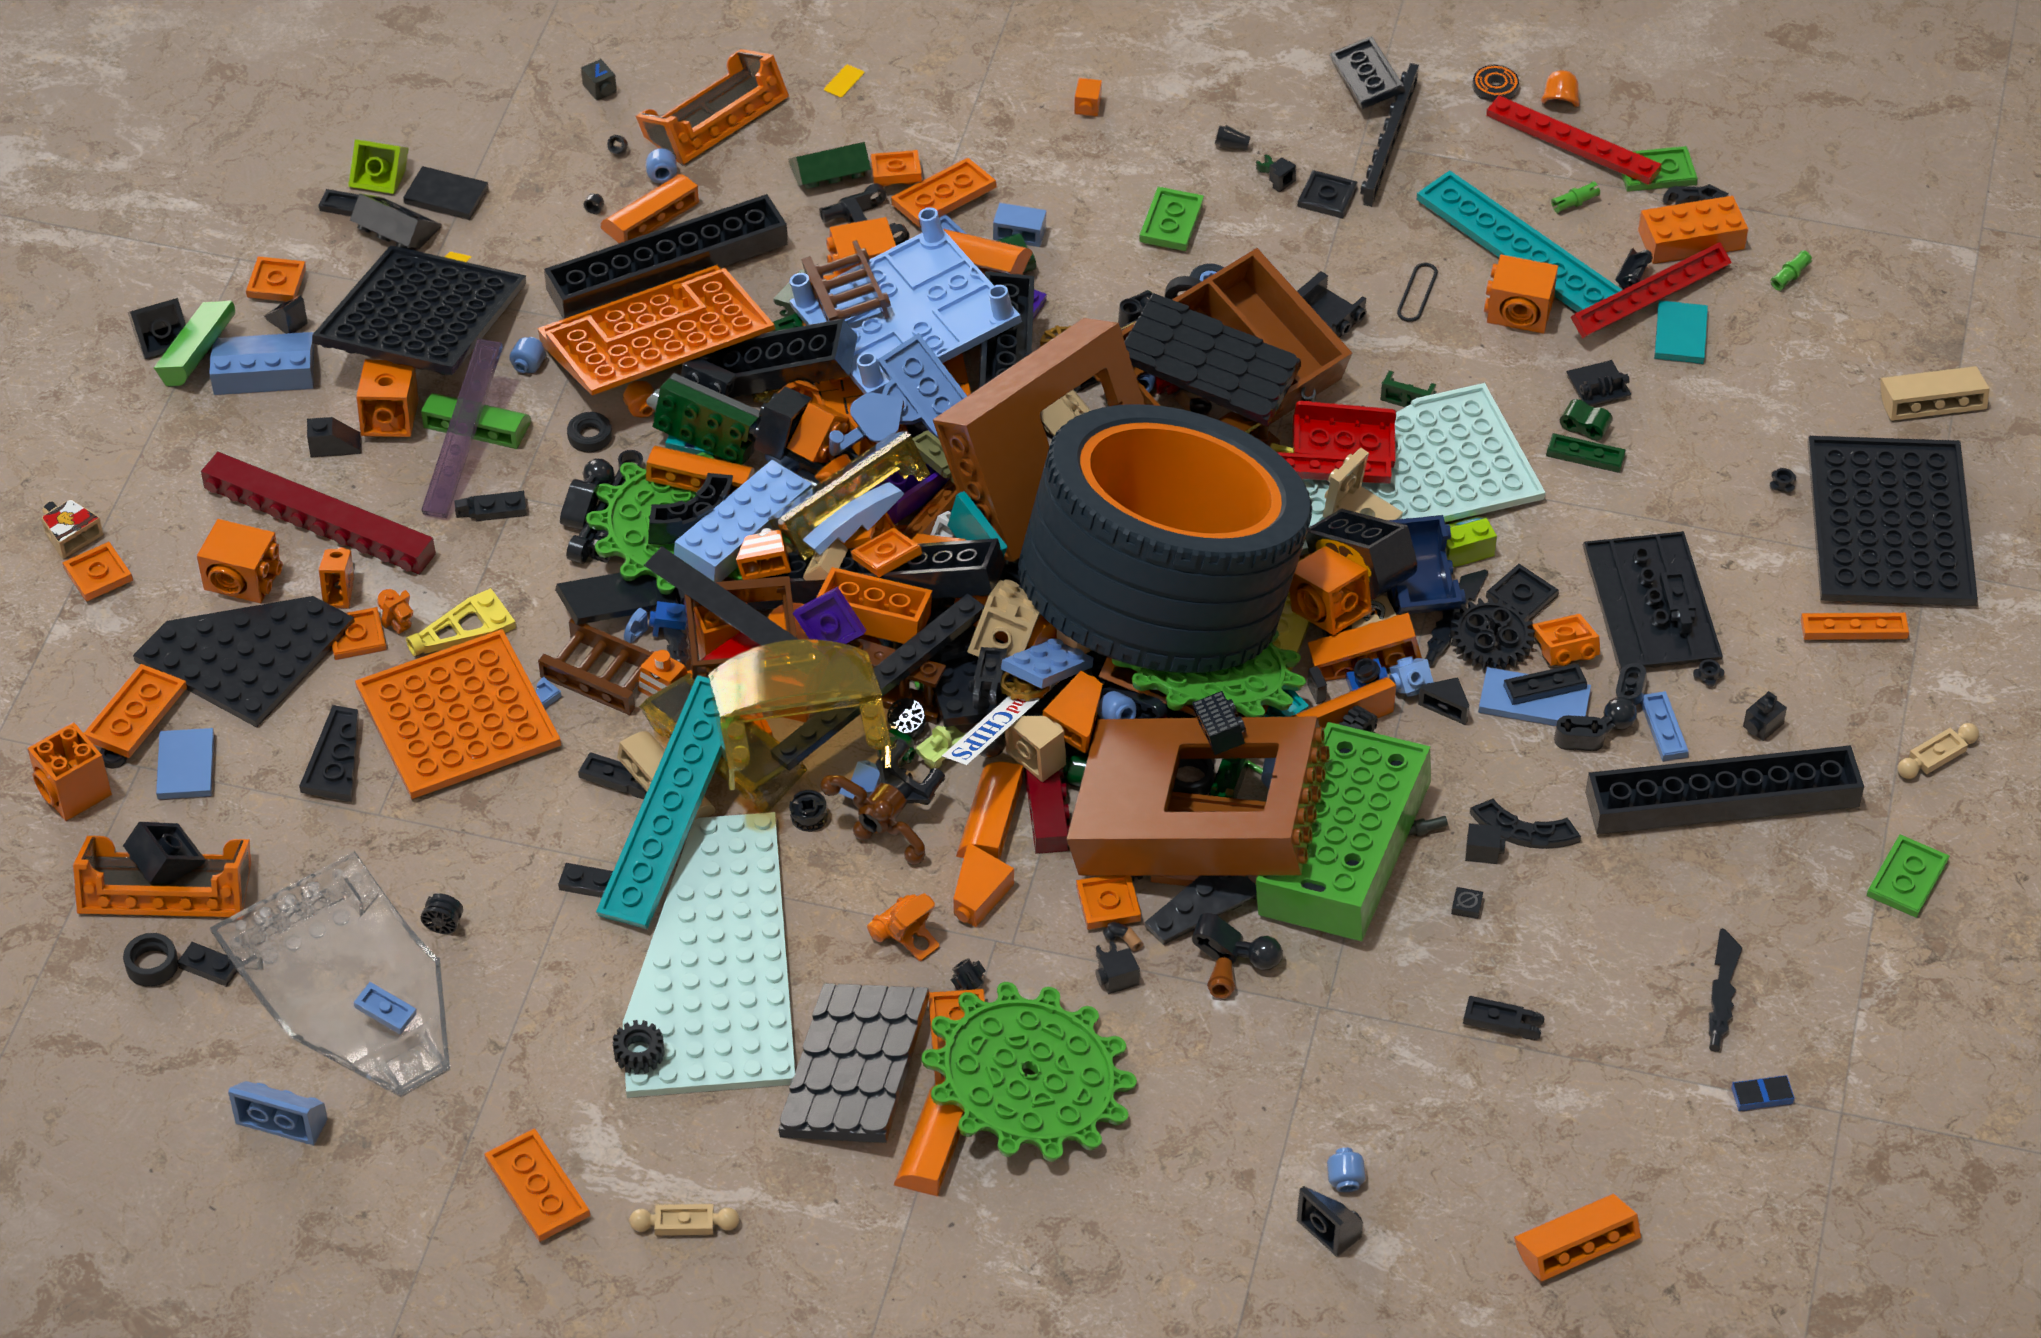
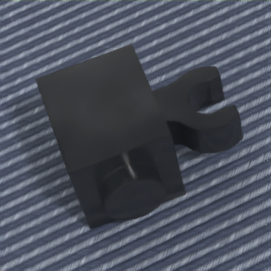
(1765, 716)
(1116, 969)

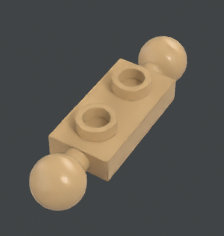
(1938, 750)
(684, 1219)

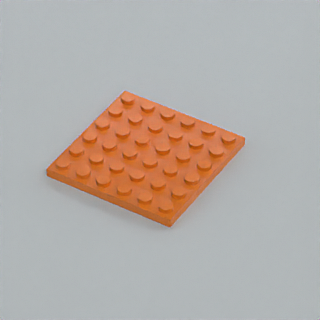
(457, 713)

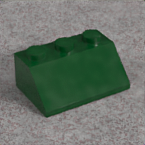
(830, 165)

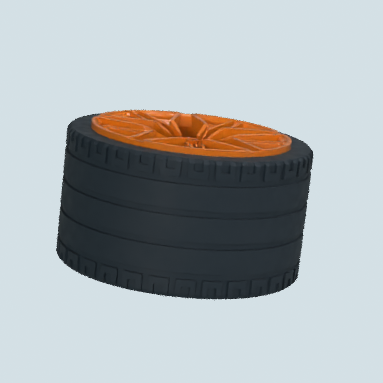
(1164, 538)

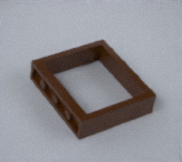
(748, 591)

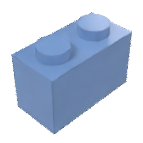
(1019, 219)

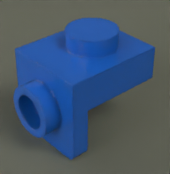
(667, 615)

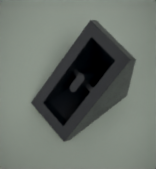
(289, 315)
(1446, 699)

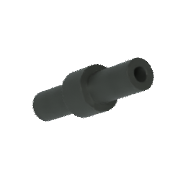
(1422, 826)

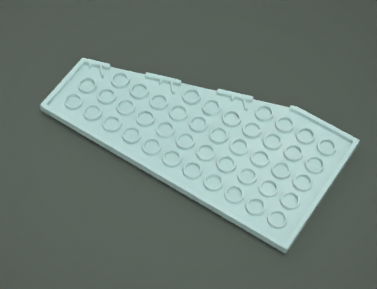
(1450, 460)
(718, 966)

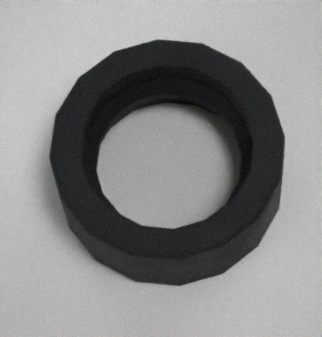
(1199, 787)
(146, 943)

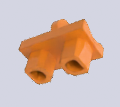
(395, 610)

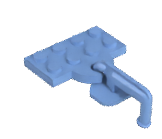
(915, 382)

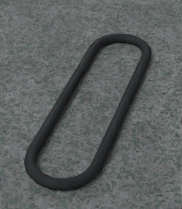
(1426, 295)

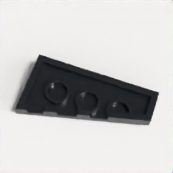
(333, 759)
(1204, 895)

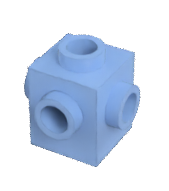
(1410, 675)

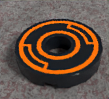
(1495, 74)

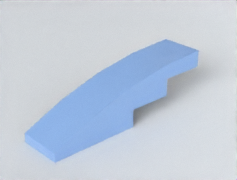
(859, 512)

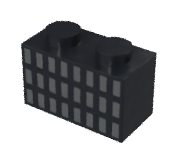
(1219, 722)

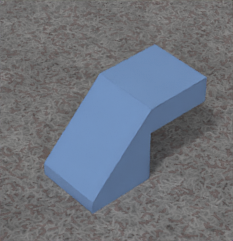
(865, 775)

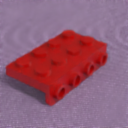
(1343, 430)

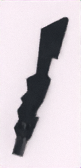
(1440, 634)
(675, 637)
(1722, 991)

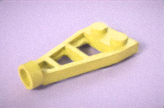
(485, 606)

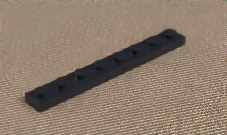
(1387, 140)

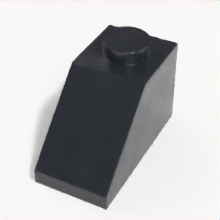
(332, 438)

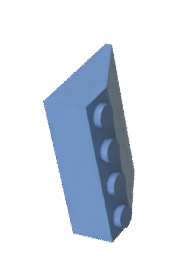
(262, 363)

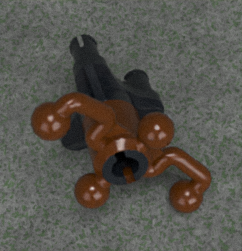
(888, 799)

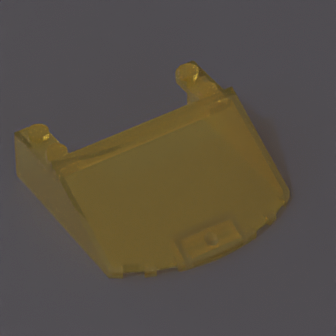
(790, 681)

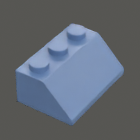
(277, 1112)

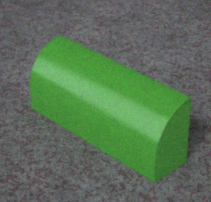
(194, 342)
(494, 426)

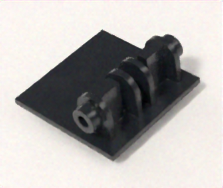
(1599, 382)

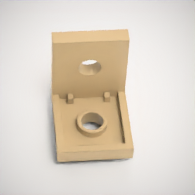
(1347, 493)
(1009, 612)

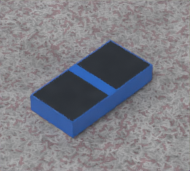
(1762, 1093)

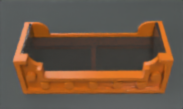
(719, 109)
(115, 885)

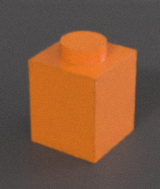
(1088, 97)

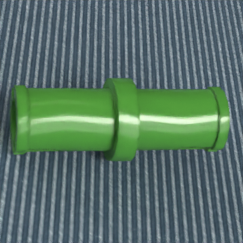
(1575, 197)
(1791, 270)

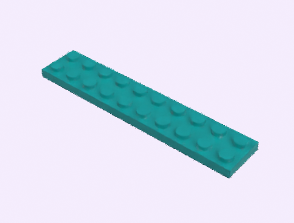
(1510, 236)
(665, 813)

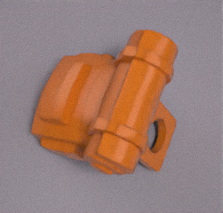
(905, 920)

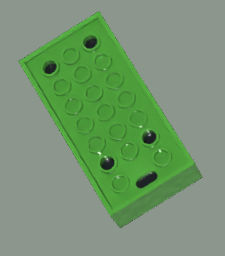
(1359, 832)

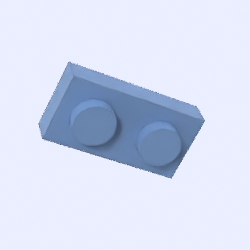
(385, 1008)

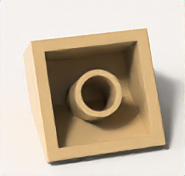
(1037, 745)

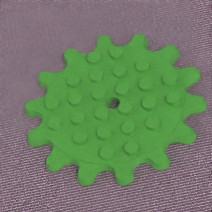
(629, 518)
(1248, 684)
(1070, 1064)

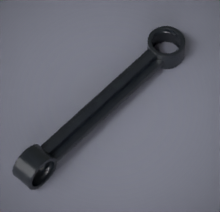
(578, 544)

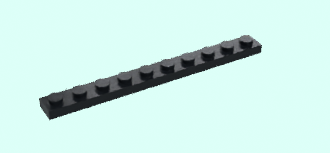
(888, 674)

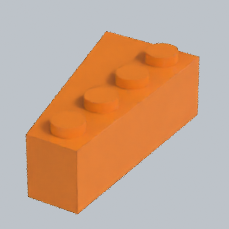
(1383, 640)

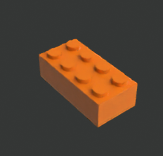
(1692, 227)
(883, 606)

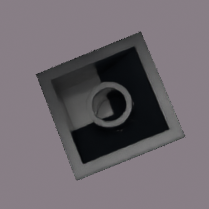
(1328, 1220)

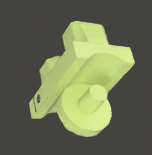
(937, 744)

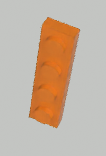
(1854, 626)

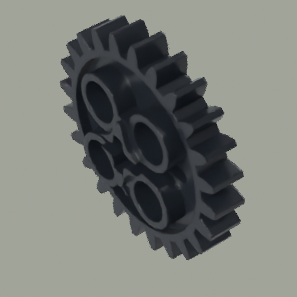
(1477, 635)

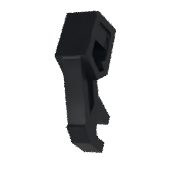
(1693, 194)

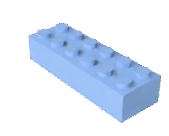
(717, 538)

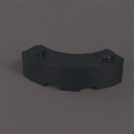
(673, 520)

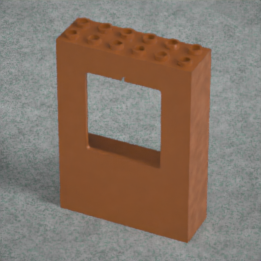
(1264, 304)
(997, 434)
(1128, 784)

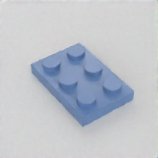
(1047, 663)

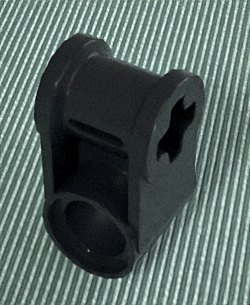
(1131, 308)

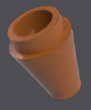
(1221, 981)

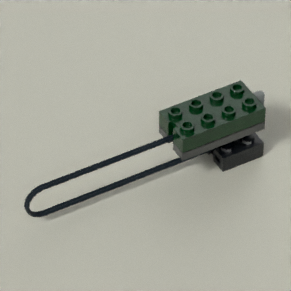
(702, 414)

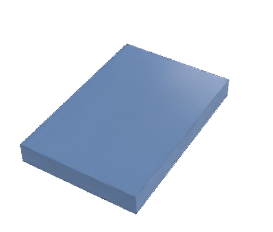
(185, 763)

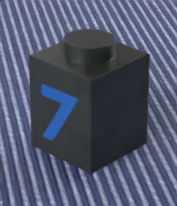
(598, 79)

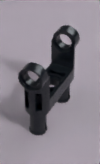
(852, 210)

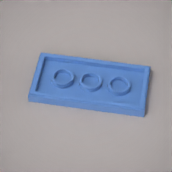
(1545, 710)

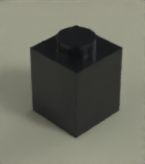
(1484, 843)

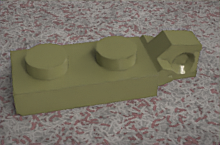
(932, 453)

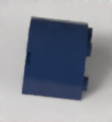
(1432, 584)

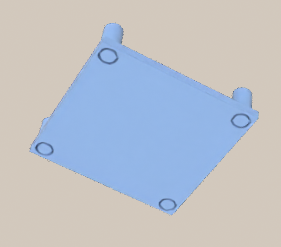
(930, 293)

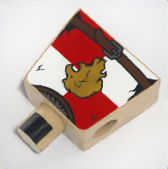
(70, 526)

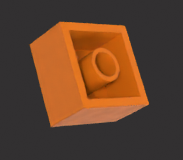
(813, 432)

